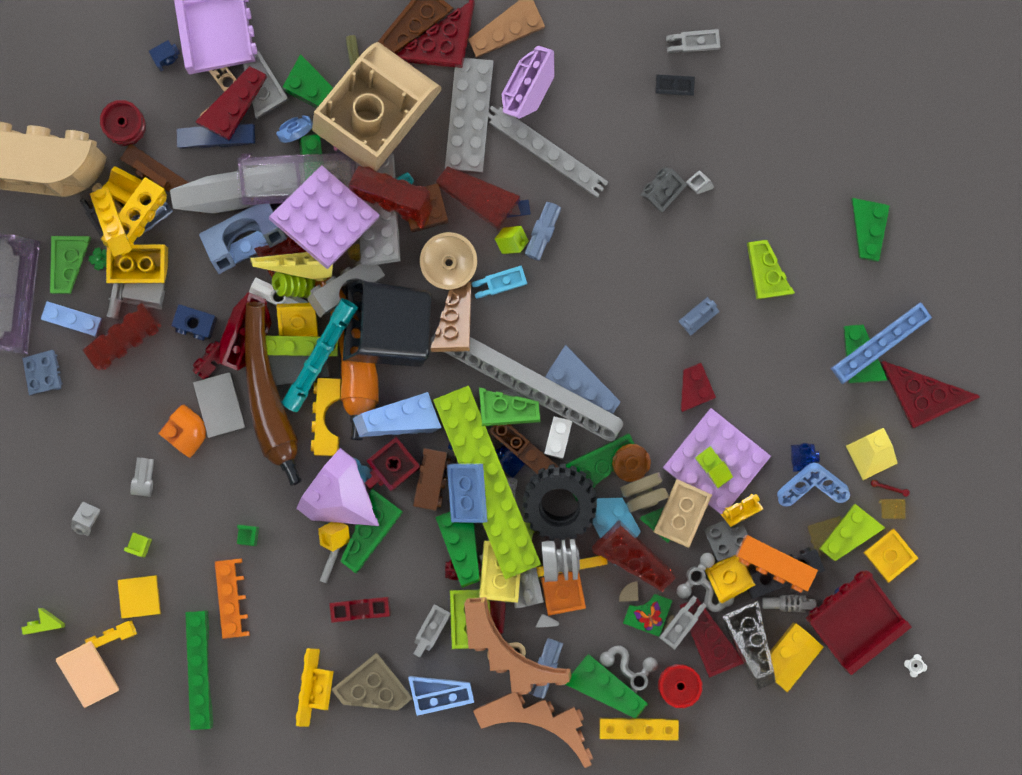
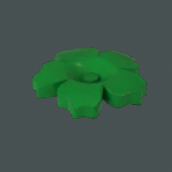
(99, 259)

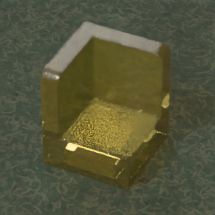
(892, 508)

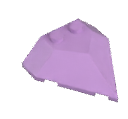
(338, 494)

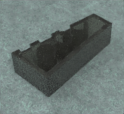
(750, 641)

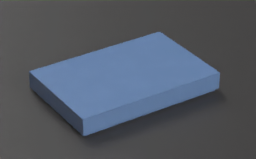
(467, 493)

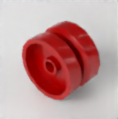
(689, 692)

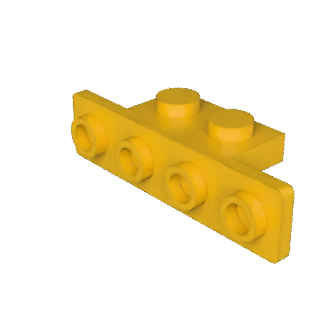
(314, 688)

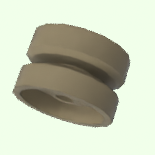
(644, 492)

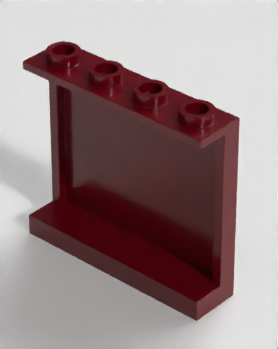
(857, 622)

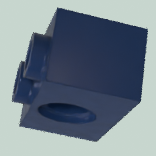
(184, 315)

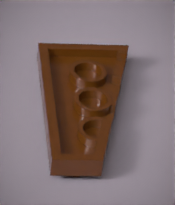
(413, 21)

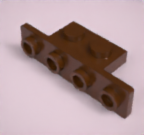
(150, 168)

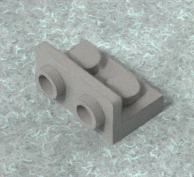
(529, 589)

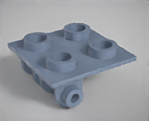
(42, 372)

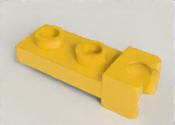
(123, 631)

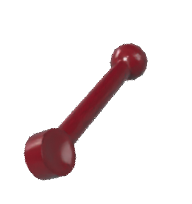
(905, 492)

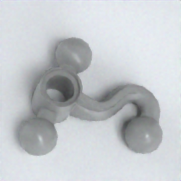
(684, 590)
(649, 665)

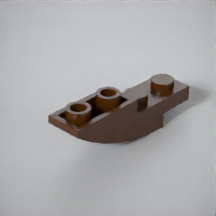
(521, 447)

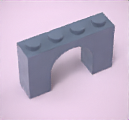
(219, 237)

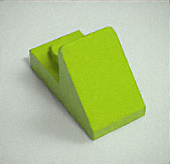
(714, 467)
(47, 621)

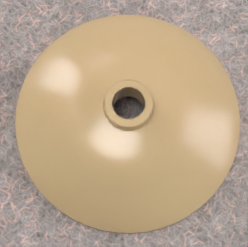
(443, 248)

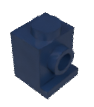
(164, 54)

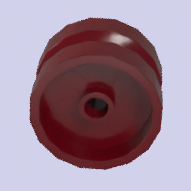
(112, 123)

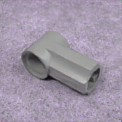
(142, 481)

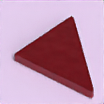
(444, 42)
(923, 396)

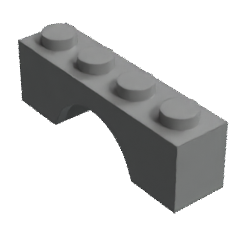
(326, 298)

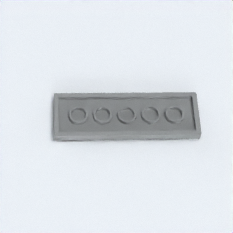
(469, 115)
(381, 240)

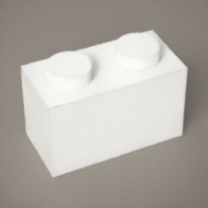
(558, 438)

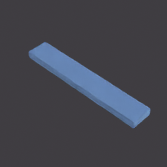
(881, 343)

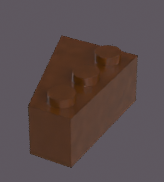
(431, 479)

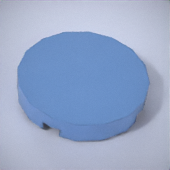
(294, 129)

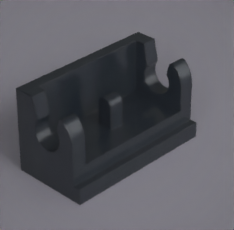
(675, 84)

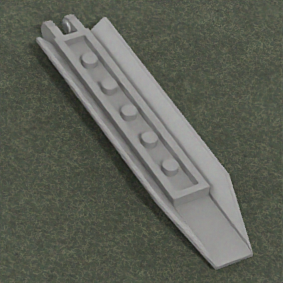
(209, 194)

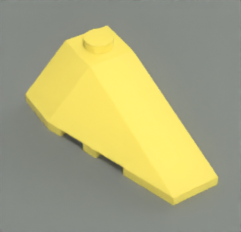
(294, 264)

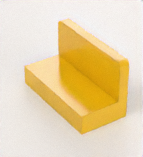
(122, 184)

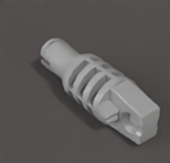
(788, 603)

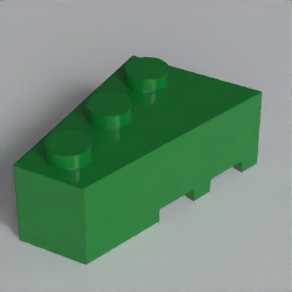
(306, 83)

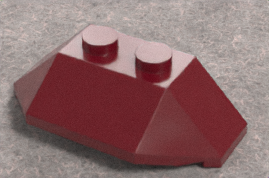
(233, 339)

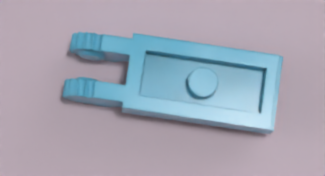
(501, 282)

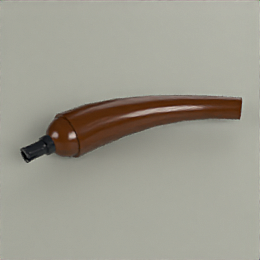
(267, 411)

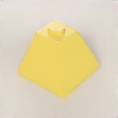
(872, 453)

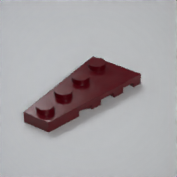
(233, 104)
(712, 645)

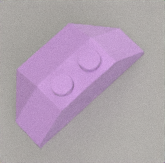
(529, 83)

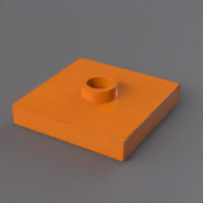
(563, 595)

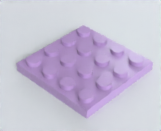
(324, 217)
(732, 446)

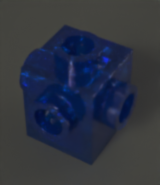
(803, 455)

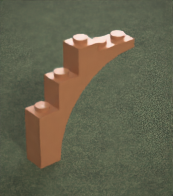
(502, 657)
(564, 724)

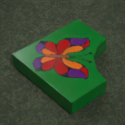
(649, 616)

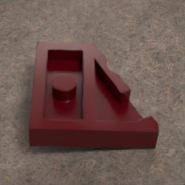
(695, 387)

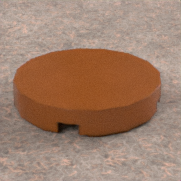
(631, 462)

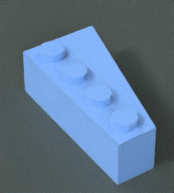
(402, 417)

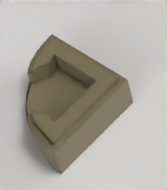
(629, 592)

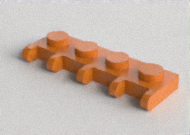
(229, 598)

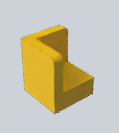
(334, 535)

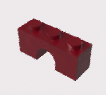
(360, 609)

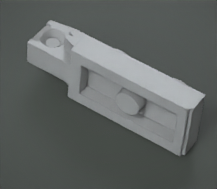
(431, 629)

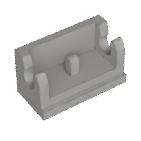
(147, 293)

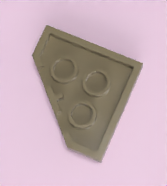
(373, 687)

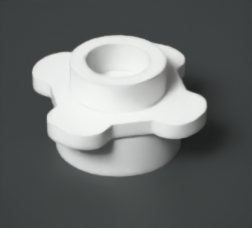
(921, 667)

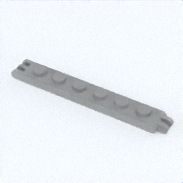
(546, 151)

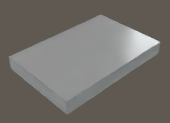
(219, 405)

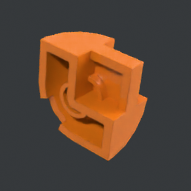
(184, 430)

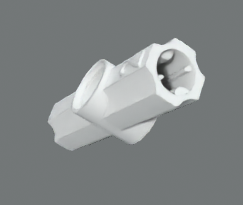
(267, 292)

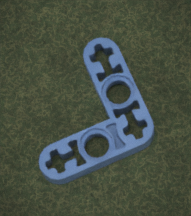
(815, 480)

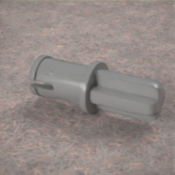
(115, 301)

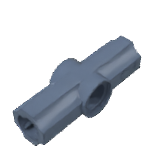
(543, 231)
(549, 658)

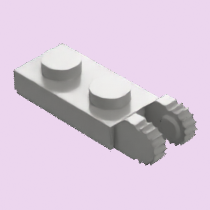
(695, 41)
(681, 624)

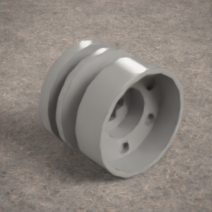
(560, 560)

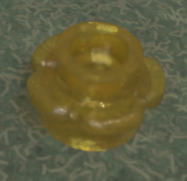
(354, 252)

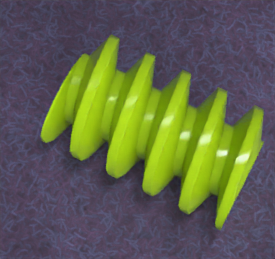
(292, 285)

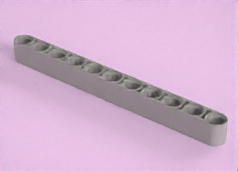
(540, 389)

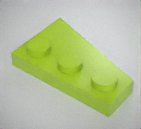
(766, 272)
(850, 532)

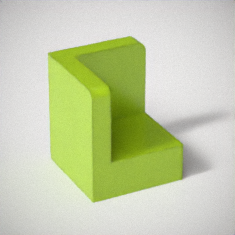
(511, 239)
(138, 545)

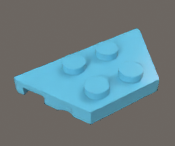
(609, 512)

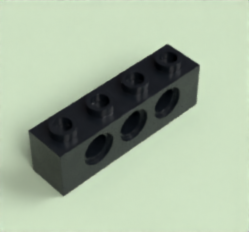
(810, 558)

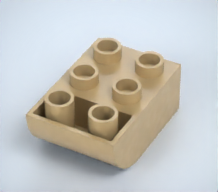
(374, 106)
(48, 163)

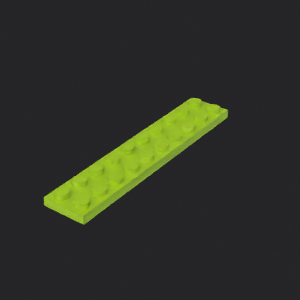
(473, 446)

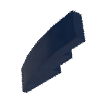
(204, 138)

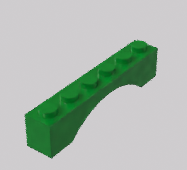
(198, 673)

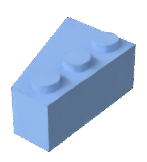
(439, 694)

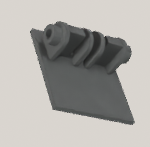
(725, 539)

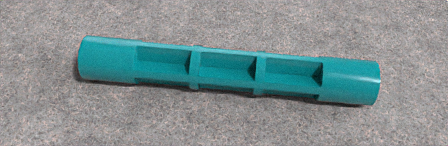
(325, 344)

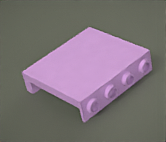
(215, 34)

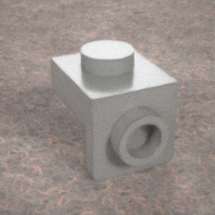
(84, 519)

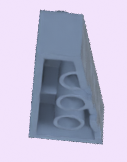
(576, 377)

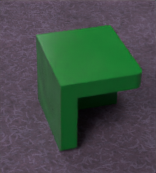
(247, 535)

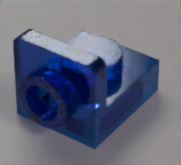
(509, 461)

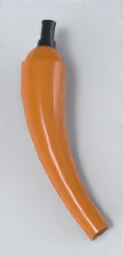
(359, 379)

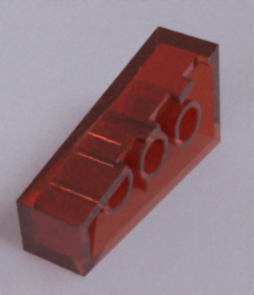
(627, 551)

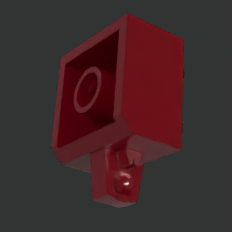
(381, 461)

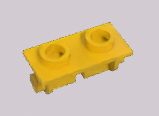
(742, 511)

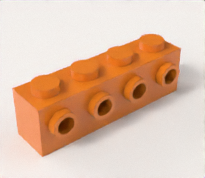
(776, 563)

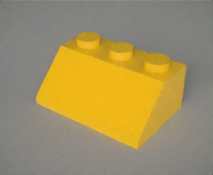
(140, 265)
(793, 655)

